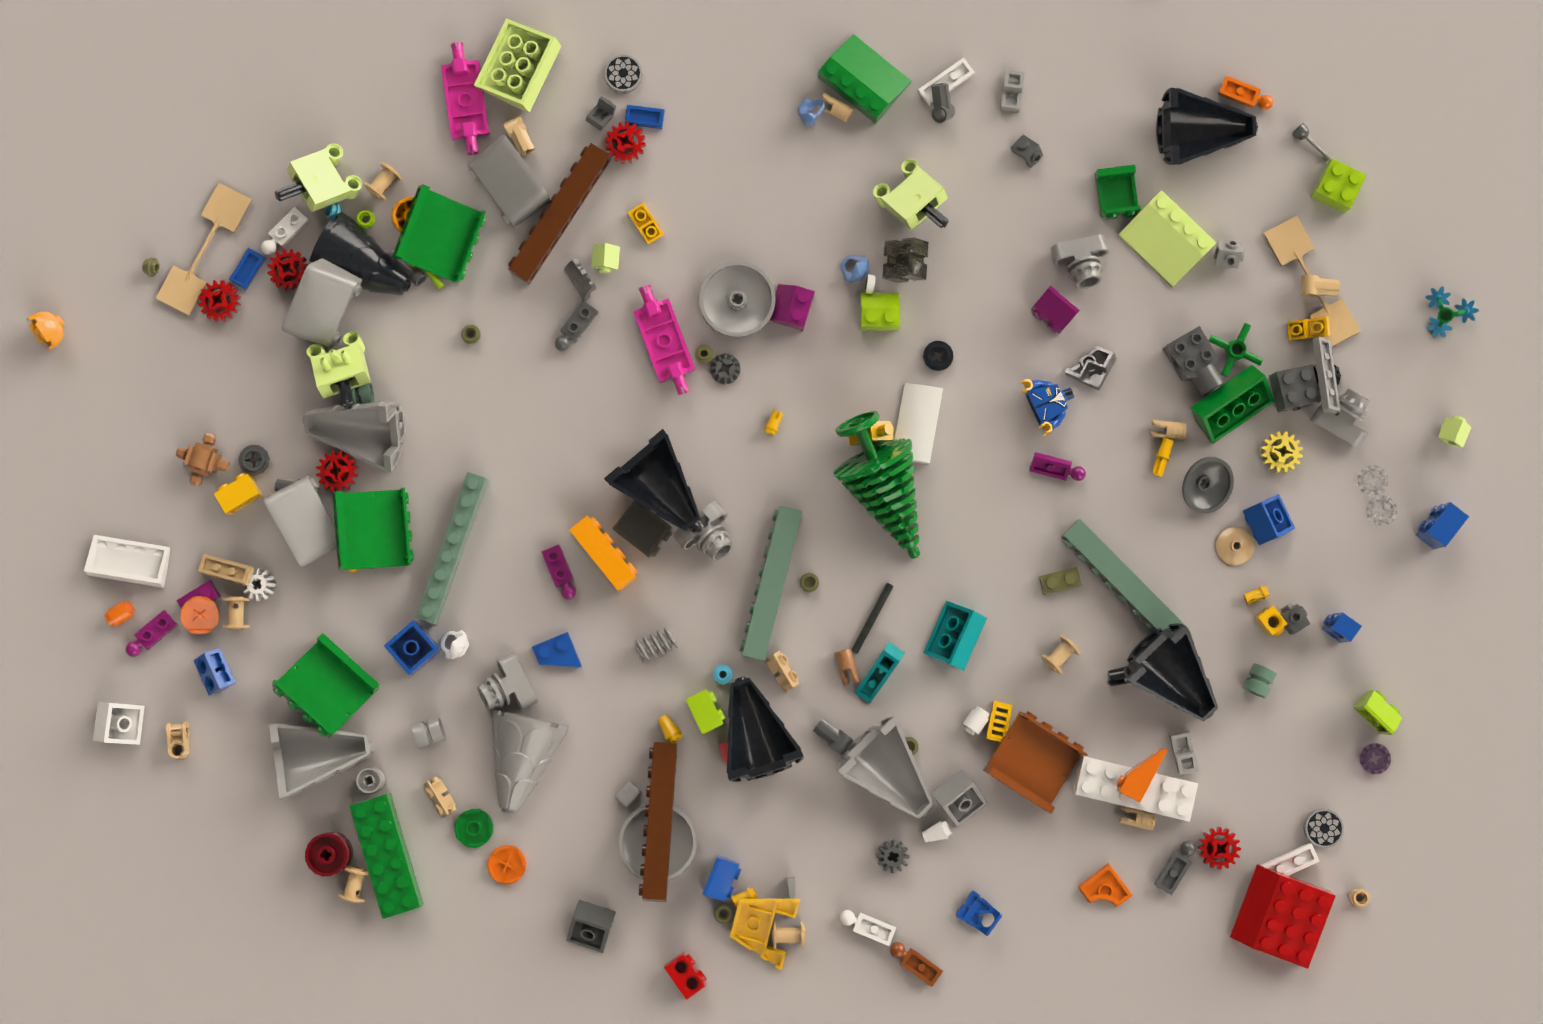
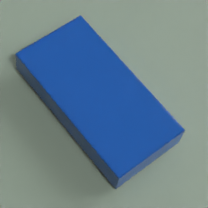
(644, 116)
(247, 269)

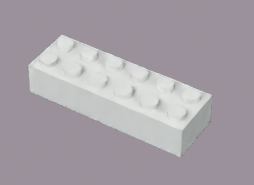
(1163, 797)

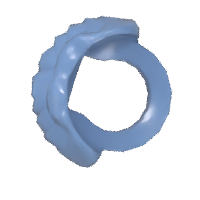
(806, 106)
(860, 269)

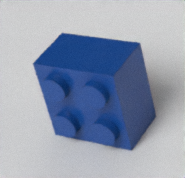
(1441, 525)
(412, 647)

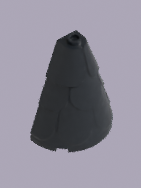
(1198, 126)
(354, 251)
(658, 483)
(1172, 671)
(756, 736)

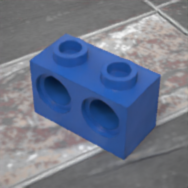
(1341, 627)
(214, 671)

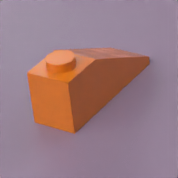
(1137, 780)

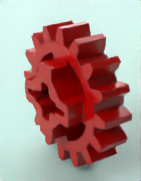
(631, 147)
(284, 276)
(223, 294)
(335, 463)
(1213, 853)

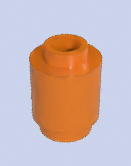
(119, 613)

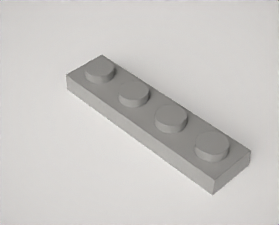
(1326, 375)

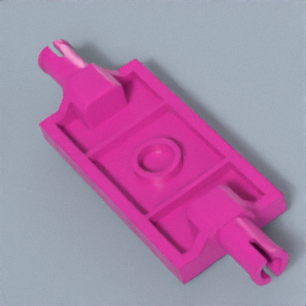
(464, 101)
(664, 340)

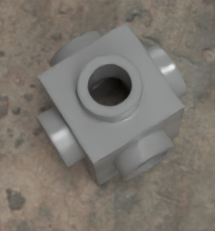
(1228, 254)

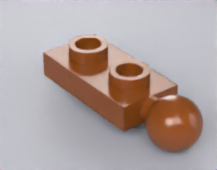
(916, 963)

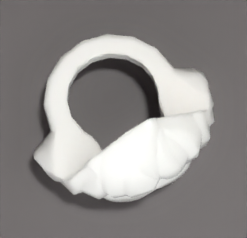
(458, 646)

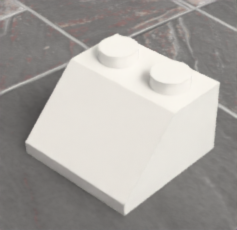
(118, 723)

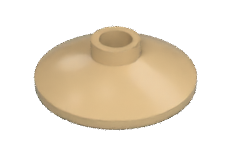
(1225, 548)

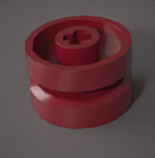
(317, 857)

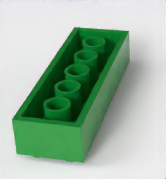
(386, 856)

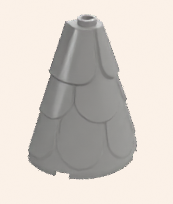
(364, 431)
(521, 755)
(308, 758)
(887, 768)

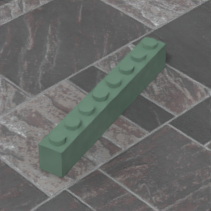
(452, 548)
(1118, 577)
(771, 583)

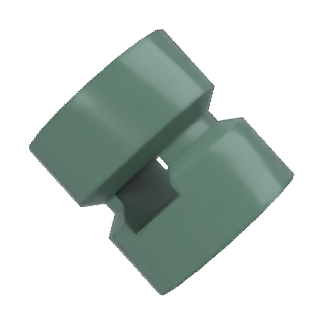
(363, 394)
(1259, 680)

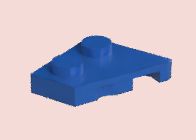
(557, 652)

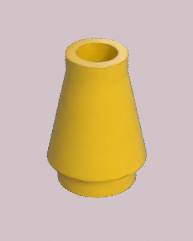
(670, 730)

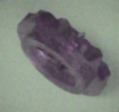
(1382, 763)

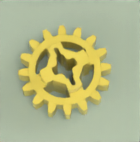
(1279, 460)

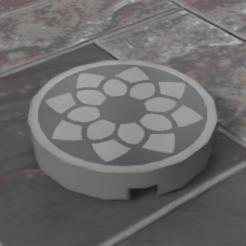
(623, 73)
(1323, 828)

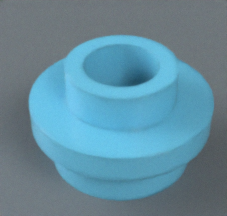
(331, 211)
(727, 679)

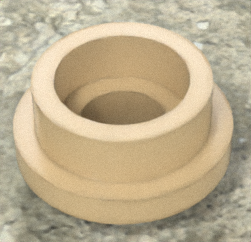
(1365, 897)

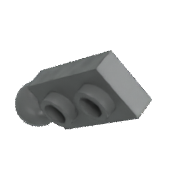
(576, 325)
(1175, 868)

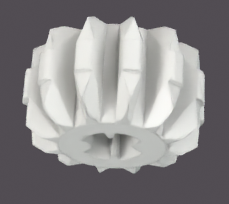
(264, 580)

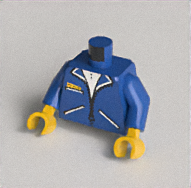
(1047, 402)

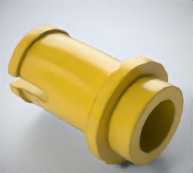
(773, 422)
(1257, 594)
(748, 894)

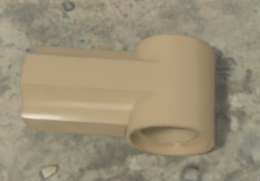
(517, 132)
(1313, 285)

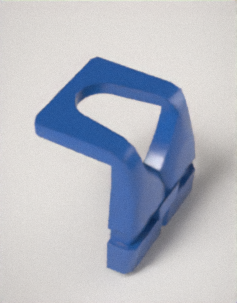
(974, 908)

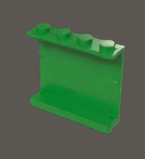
(439, 235)
(372, 529)
(326, 686)

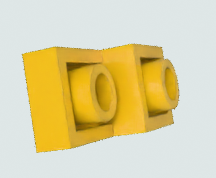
(645, 223)
(1308, 328)

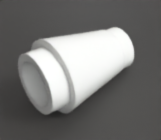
(937, 832)

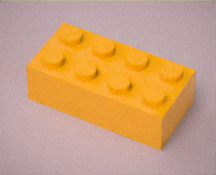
(603, 553)

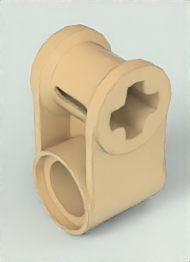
(178, 738)

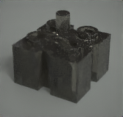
(905, 260)

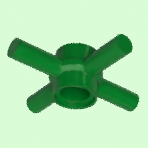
(1239, 342)

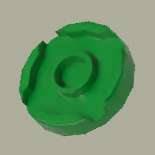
(473, 828)

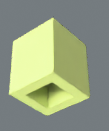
(605, 257)
(1454, 431)

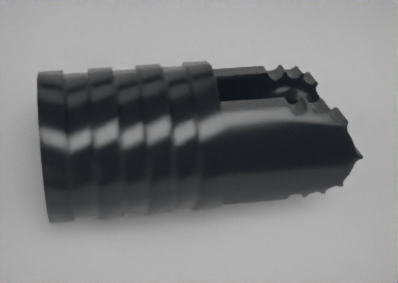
(1117, 677)

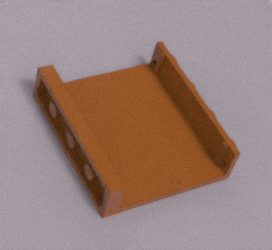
(1034, 760)

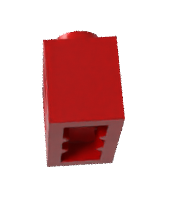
(680, 977)

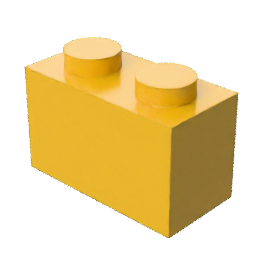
(238, 493)

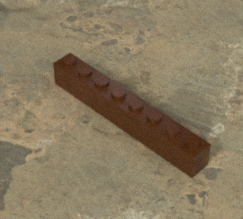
(560, 213)
(659, 822)

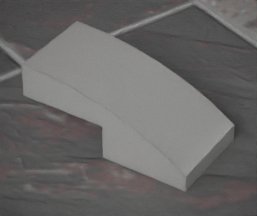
(1012, 91)
(1183, 752)
(791, 888)

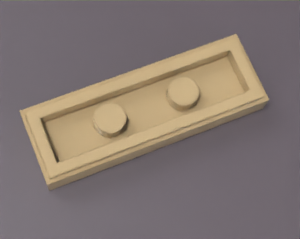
(225, 569)

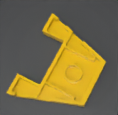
(754, 924)

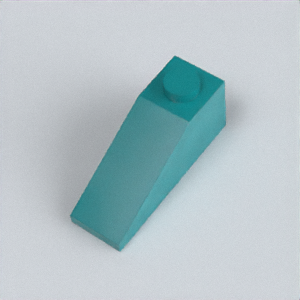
(879, 672)

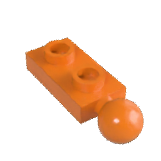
(1244, 93)

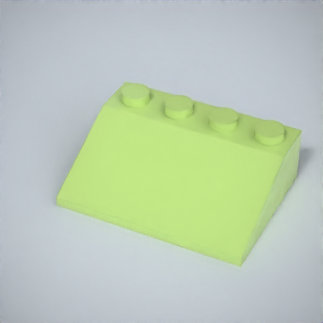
(518, 64)
(1167, 238)

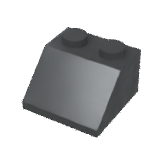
(590, 926)

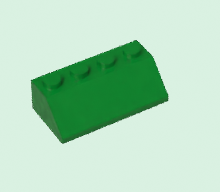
(1232, 404)

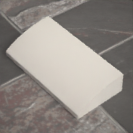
(919, 419)
(127, 561)

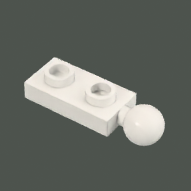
(284, 231)
(869, 926)

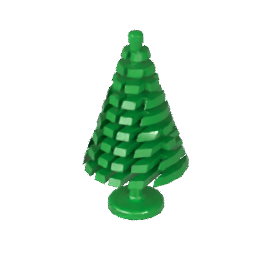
(882, 480)

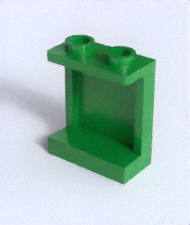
(1117, 191)

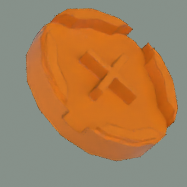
(199, 615)
(507, 864)

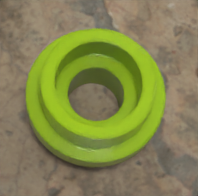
(361, 215)

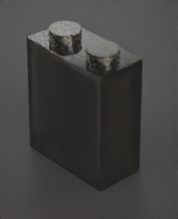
(643, 529)

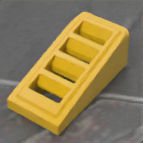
(1008, 707)

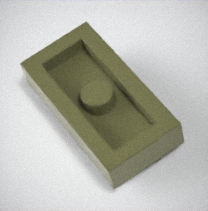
(1060, 580)

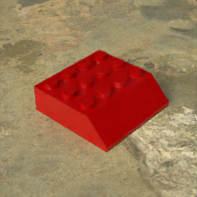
(1282, 916)

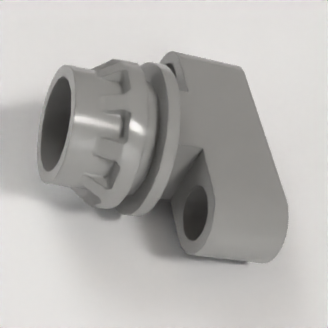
(1082, 258)
(1341, 424)
(709, 536)
(496, 691)

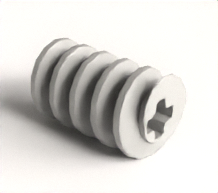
(654, 644)

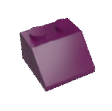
(792, 306)
(1054, 310)

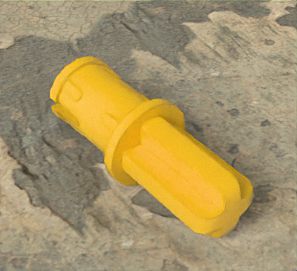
(1162, 457)

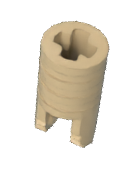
(839, 109)
(1172, 430)
(1141, 818)

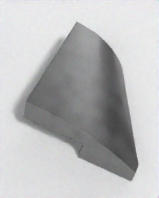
(580, 278)
(1093, 368)

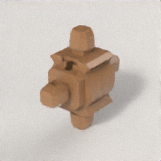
(202, 459)

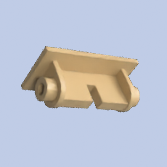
(779, 662)
(435, 791)

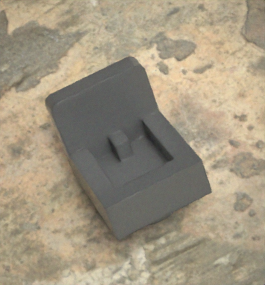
(601, 114)
(1027, 150)

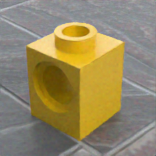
(1263, 617)

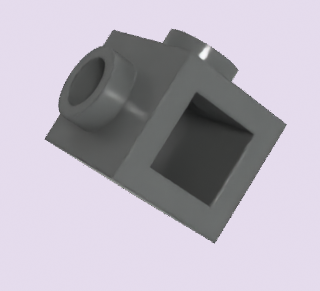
(1295, 617)

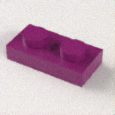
(205, 590)

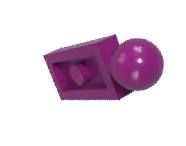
(1056, 467)
(559, 571)
(151, 633)

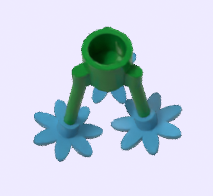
(1446, 314)

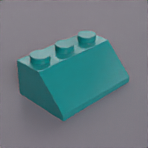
(955, 635)

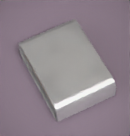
(627, 794)

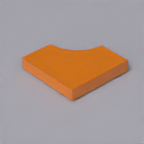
(1105, 885)

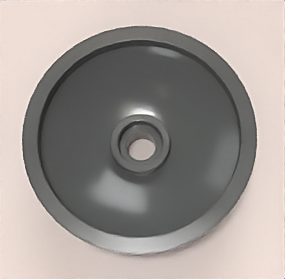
(1215, 485)

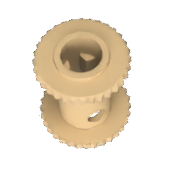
(382, 181)
(236, 616)
(1060, 654)
(354, 884)
(788, 935)

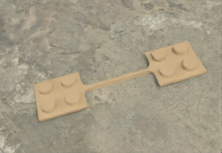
(225, 210)
(1290, 243)

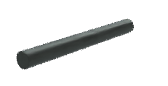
(872, 618)

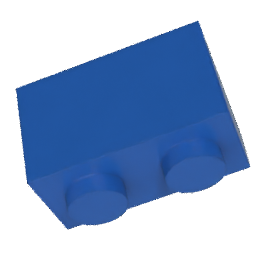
(1268, 519)
(721, 878)

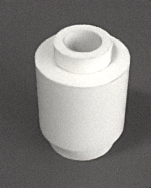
(976, 721)

